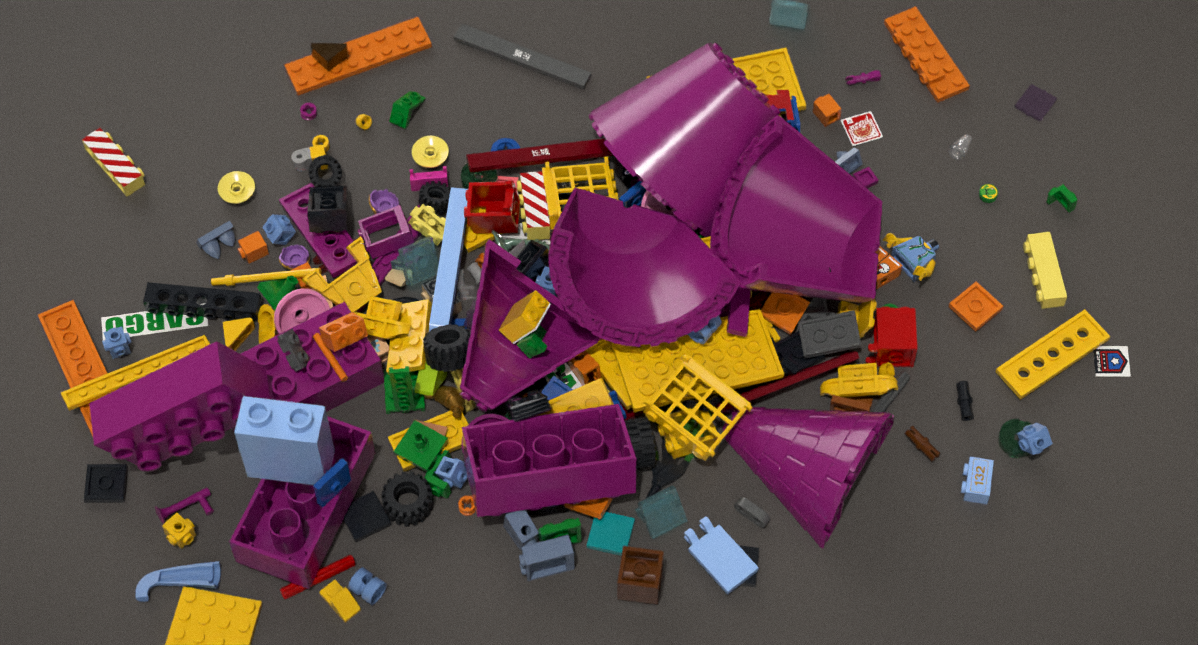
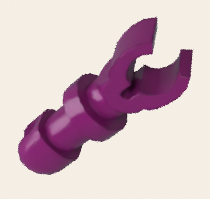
(871, 77)

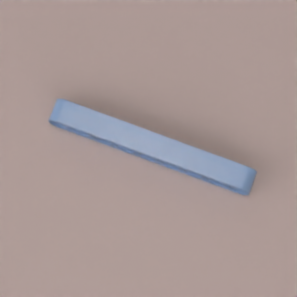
(449, 260)

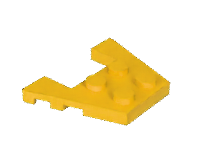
(351, 287)

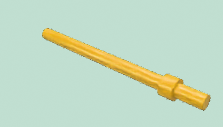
(231, 280)

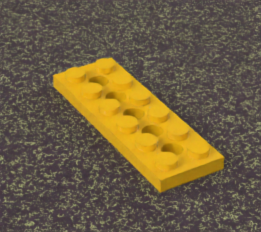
(1052, 365)

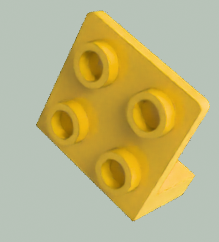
(863, 313)

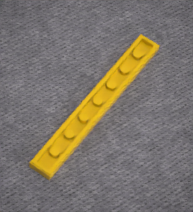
(119, 378)

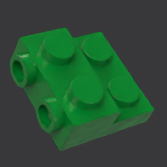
(568, 527)

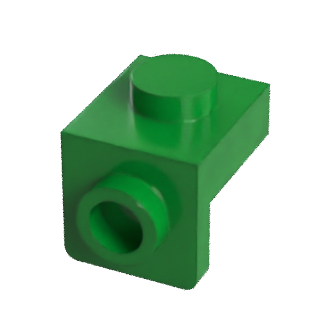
(1063, 196)

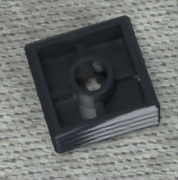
(528, 406)

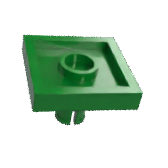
(277, 289)
(421, 446)

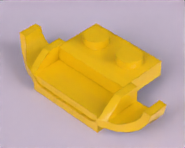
(383, 317)
(858, 381)

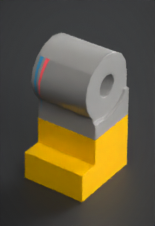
(303, 157)

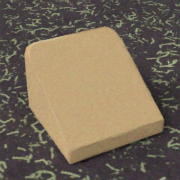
(396, 277)

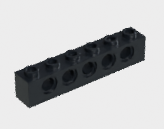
(232, 299)

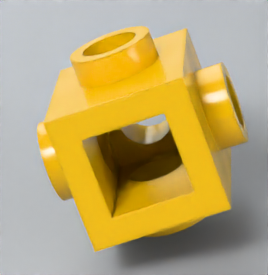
(179, 530)

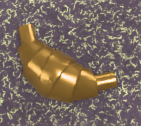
(450, 398)

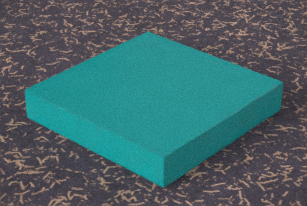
(610, 533)

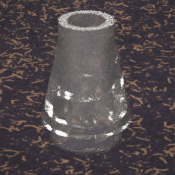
(960, 147)

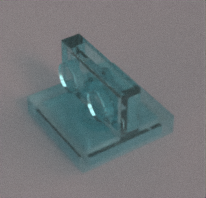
(789, 13)
(417, 261)
(661, 512)

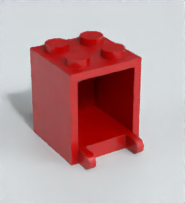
(501, 206)
(894, 337)

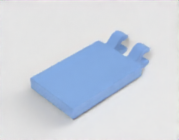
(720, 556)

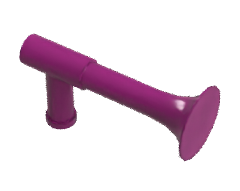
(199, 496)

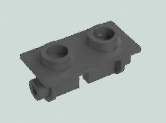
(290, 342)

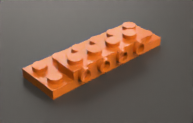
(926, 54)

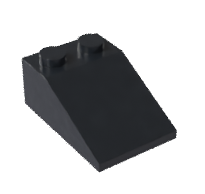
(328, 209)

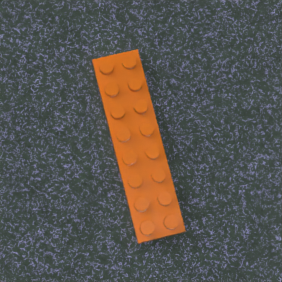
(364, 54)
(73, 348)

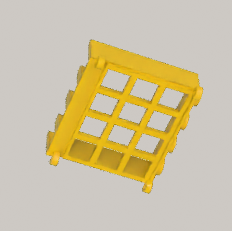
(573, 173)
(671, 427)

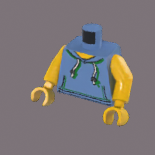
(914, 255)

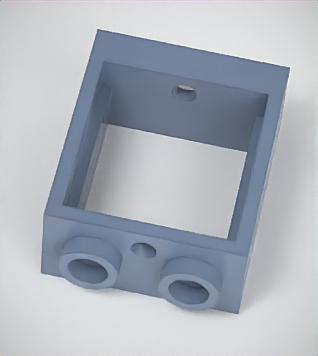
(547, 558)

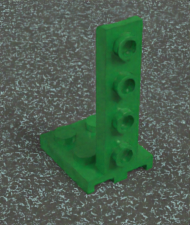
(400, 391)

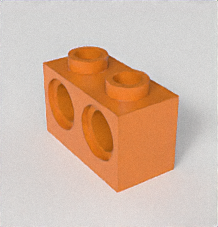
(343, 331)

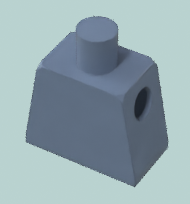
(521, 528)

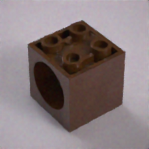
(640, 575)

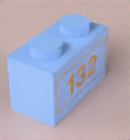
(978, 480)

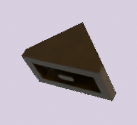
(329, 54)

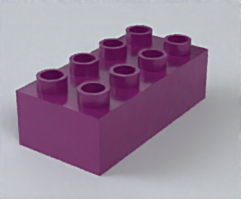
(318, 381)
(177, 406)
(549, 460)
(285, 526)

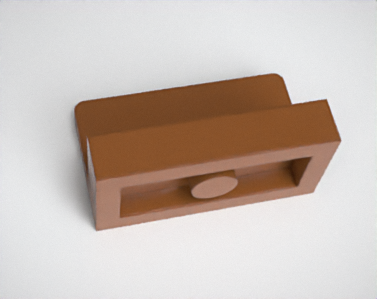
(856, 403)

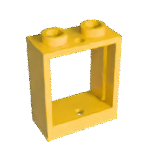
(671, 443)

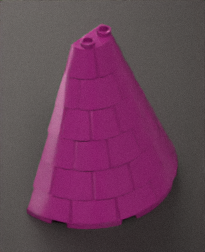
(495, 365)
(809, 457)

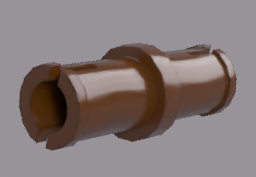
(922, 443)

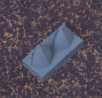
(849, 160)
(209, 241)

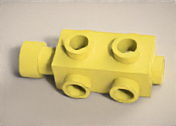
(428, 223)

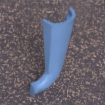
(194, 575)

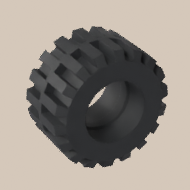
(446, 347)
(642, 441)
(407, 484)

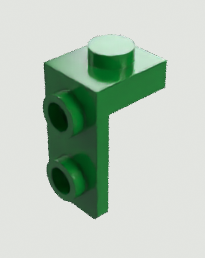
(403, 107)
(532, 343)
(438, 486)

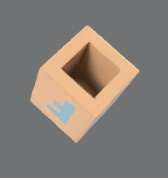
(380, 347)

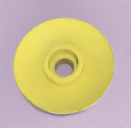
(430, 145)
(236, 181)

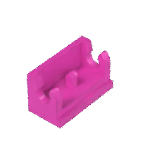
(420, 179)

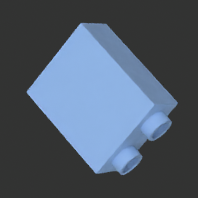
(284, 440)

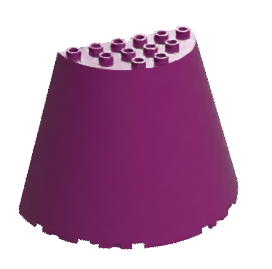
(686, 131)
(794, 218)
(634, 272)

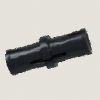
(965, 400)

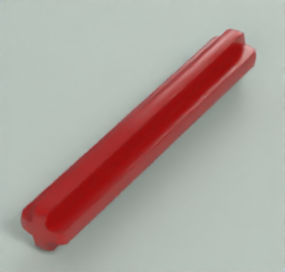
(322, 574)

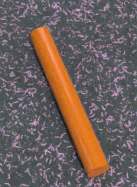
(330, 357)

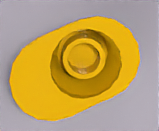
(266, 323)

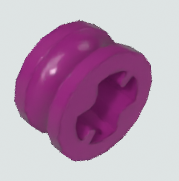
(312, 107)

